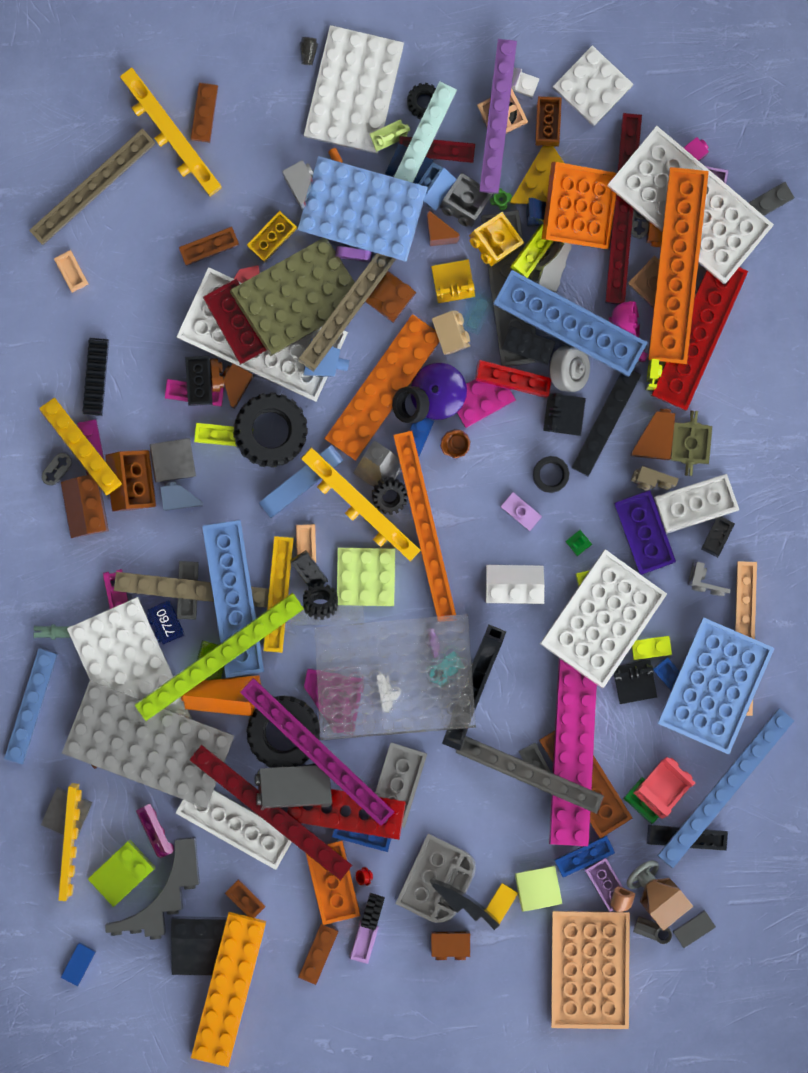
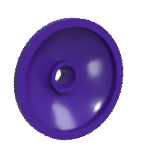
(450, 393)

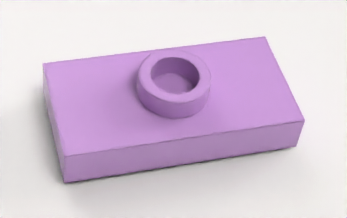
(521, 511)

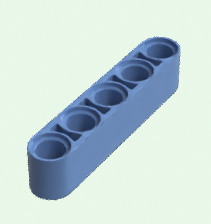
(297, 484)

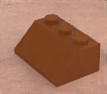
(135, 474)
(84, 506)

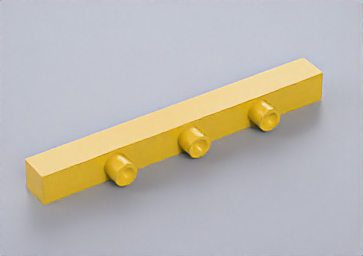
(169, 132)
(359, 505)

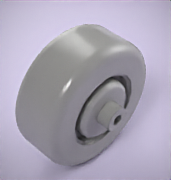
(569, 369)

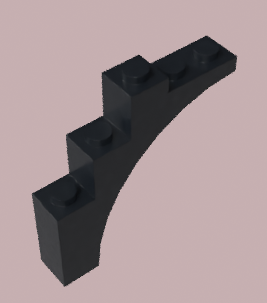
(481, 669)

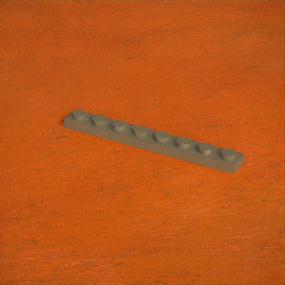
(92, 186)
(346, 311)
(177, 588)

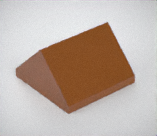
(440, 232)

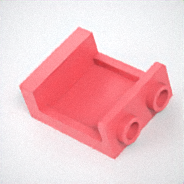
(664, 787)

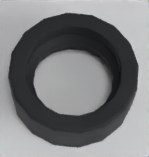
(399, 404)
(565, 474)

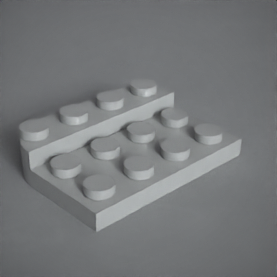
(437, 861)

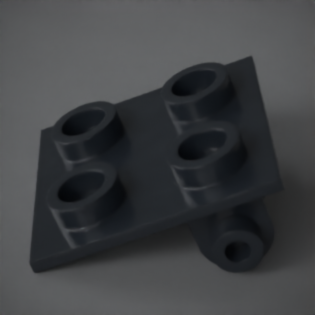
(564, 414)
(635, 682)

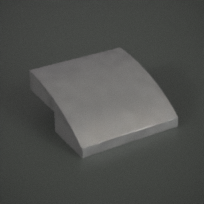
(172, 460)
(56, 812)

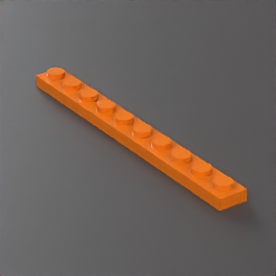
(424, 524)

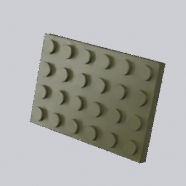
(294, 295)

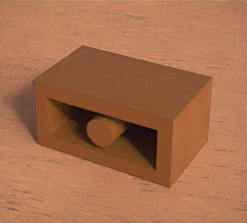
(450, 944)

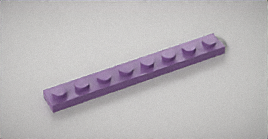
(498, 116)

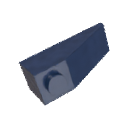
(535, 212)

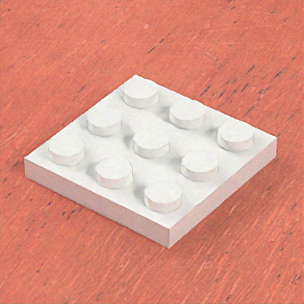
(593, 86)

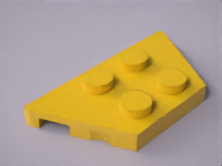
(537, 178)

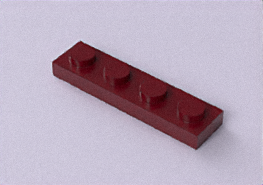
(446, 150)

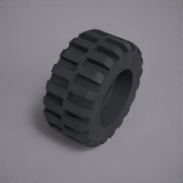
(296, 430)
(257, 734)

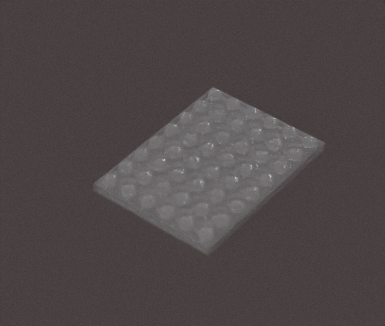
(394, 677)

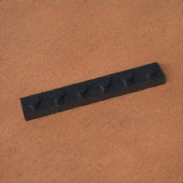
(605, 423)

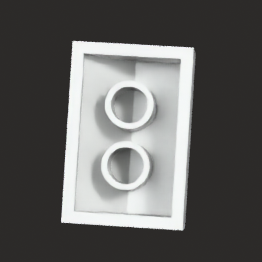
(515, 584)

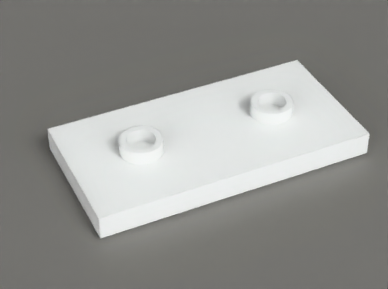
(696, 503)

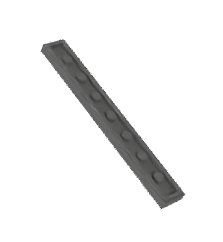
(531, 774)

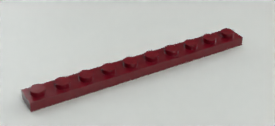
(622, 216)
(274, 816)

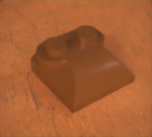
(390, 297)

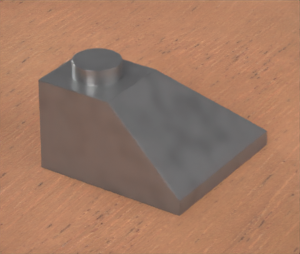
(378, 464)

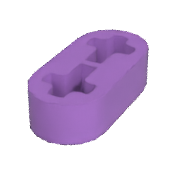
(353, 254)

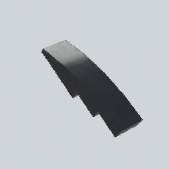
(708, 839)
(460, 900)

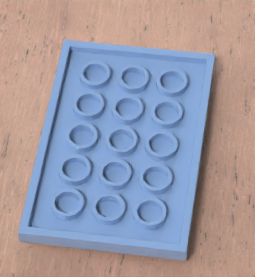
(362, 208)
(715, 685)

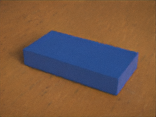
(78, 964)

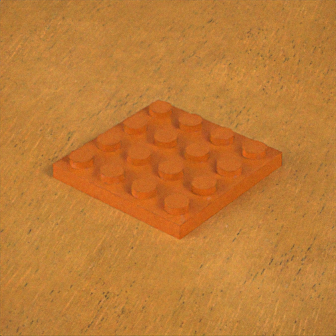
(579, 206)

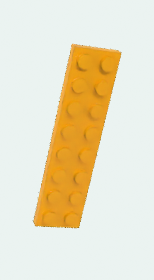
(228, 989)

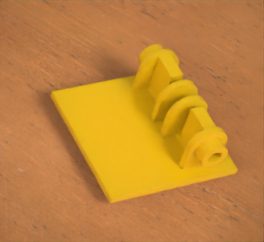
(453, 281)

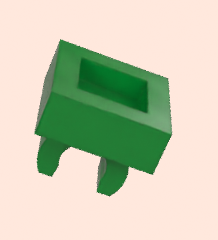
(578, 543)

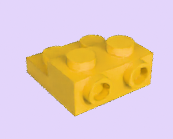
(495, 239)

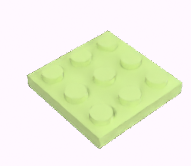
(366, 576)

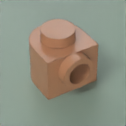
(622, 899)

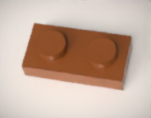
(245, 899)

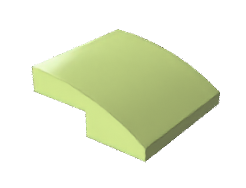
(538, 888)

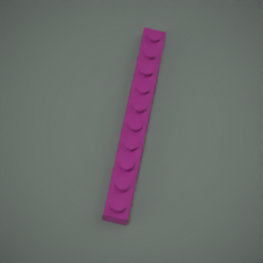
(317, 751)

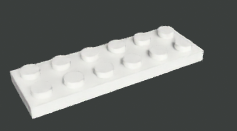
(238, 827)

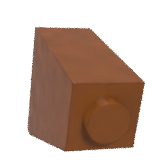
(657, 437)

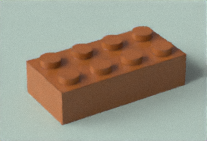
(548, 121)

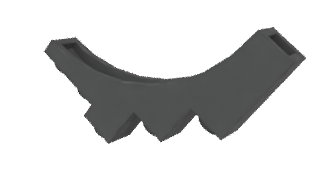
(151, 919)

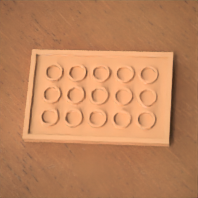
(590, 969)

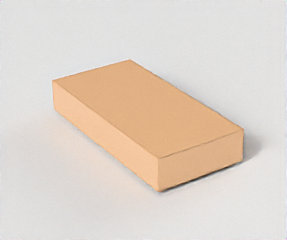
(71, 271)
(306, 539)

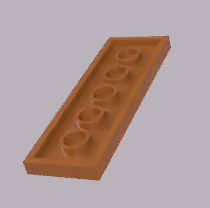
(612, 809)

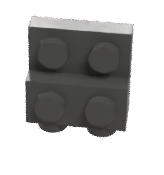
(465, 200)

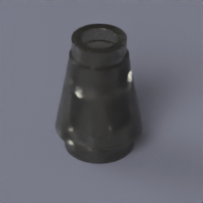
(308, 50)

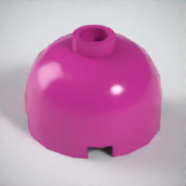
(626, 316)

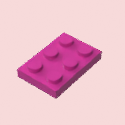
(483, 401)

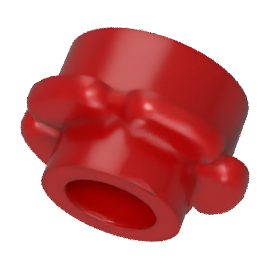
(364, 876)

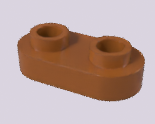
(216, 380)

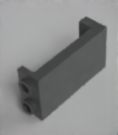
(292, 787)

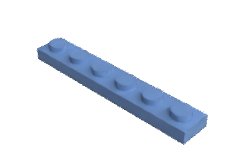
(30, 706)

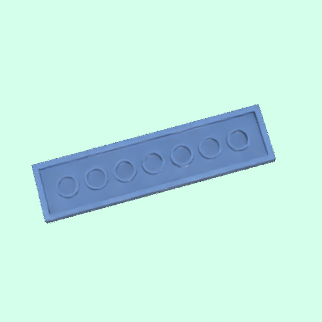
(570, 323)
(231, 590)

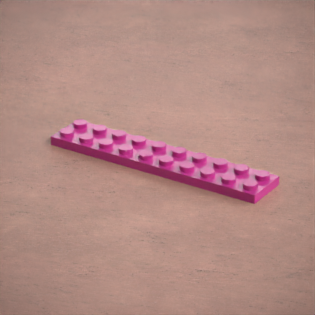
(572, 753)

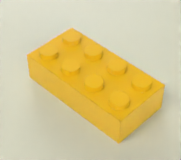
(272, 236)

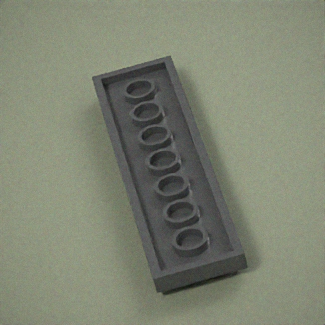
(497, 276)

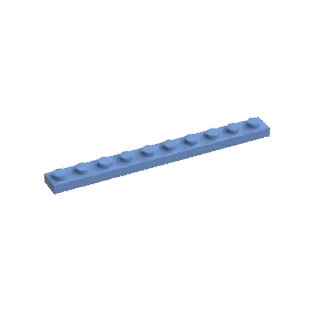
(725, 788)

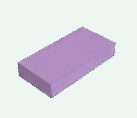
(363, 944)

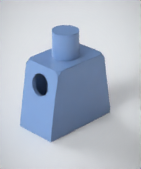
(329, 364)

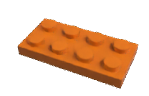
(334, 897)

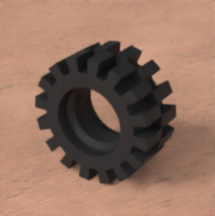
(414, 94)
(392, 506)
(324, 609)
(372, 911)

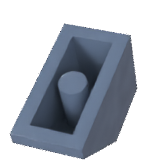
(177, 497)

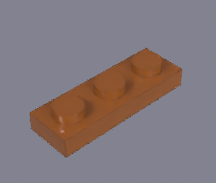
(204, 112)
(209, 246)
(318, 954)

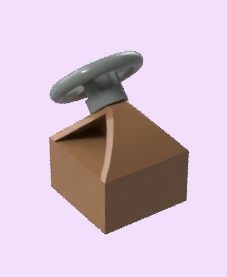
(660, 896)

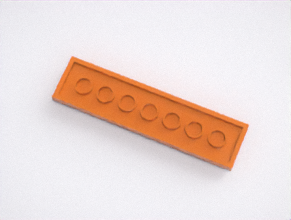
(375, 396)

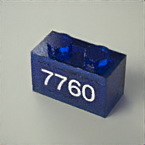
(166, 623)

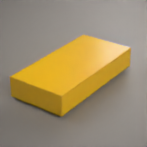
(501, 901)

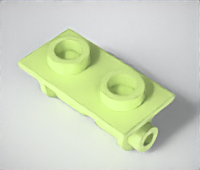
(389, 134)

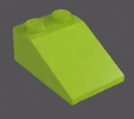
(121, 873)

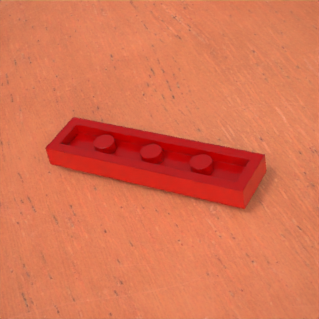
(513, 379)

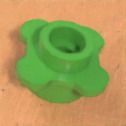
(501, 204)

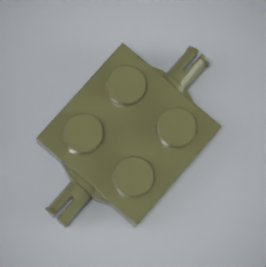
(691, 443)

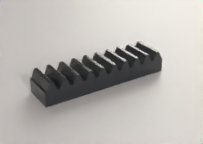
(95, 376)

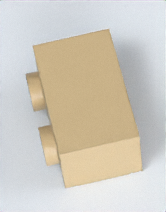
(451, 332)

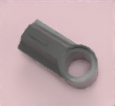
(650, 930)

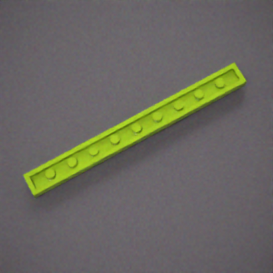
(219, 656)

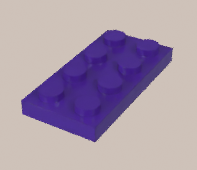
(644, 532)

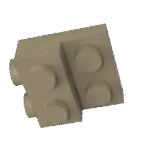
(648, 478)

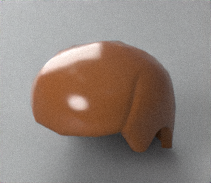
(455, 443)

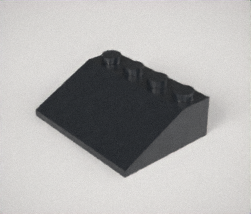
(195, 944)

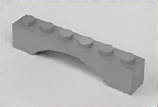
(550, 268)

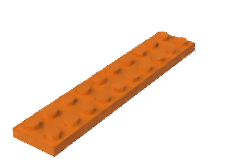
(678, 265)

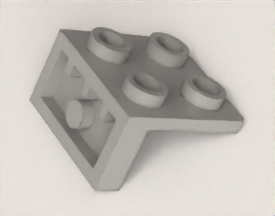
(698, 573)

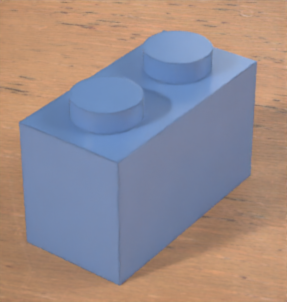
(439, 183)

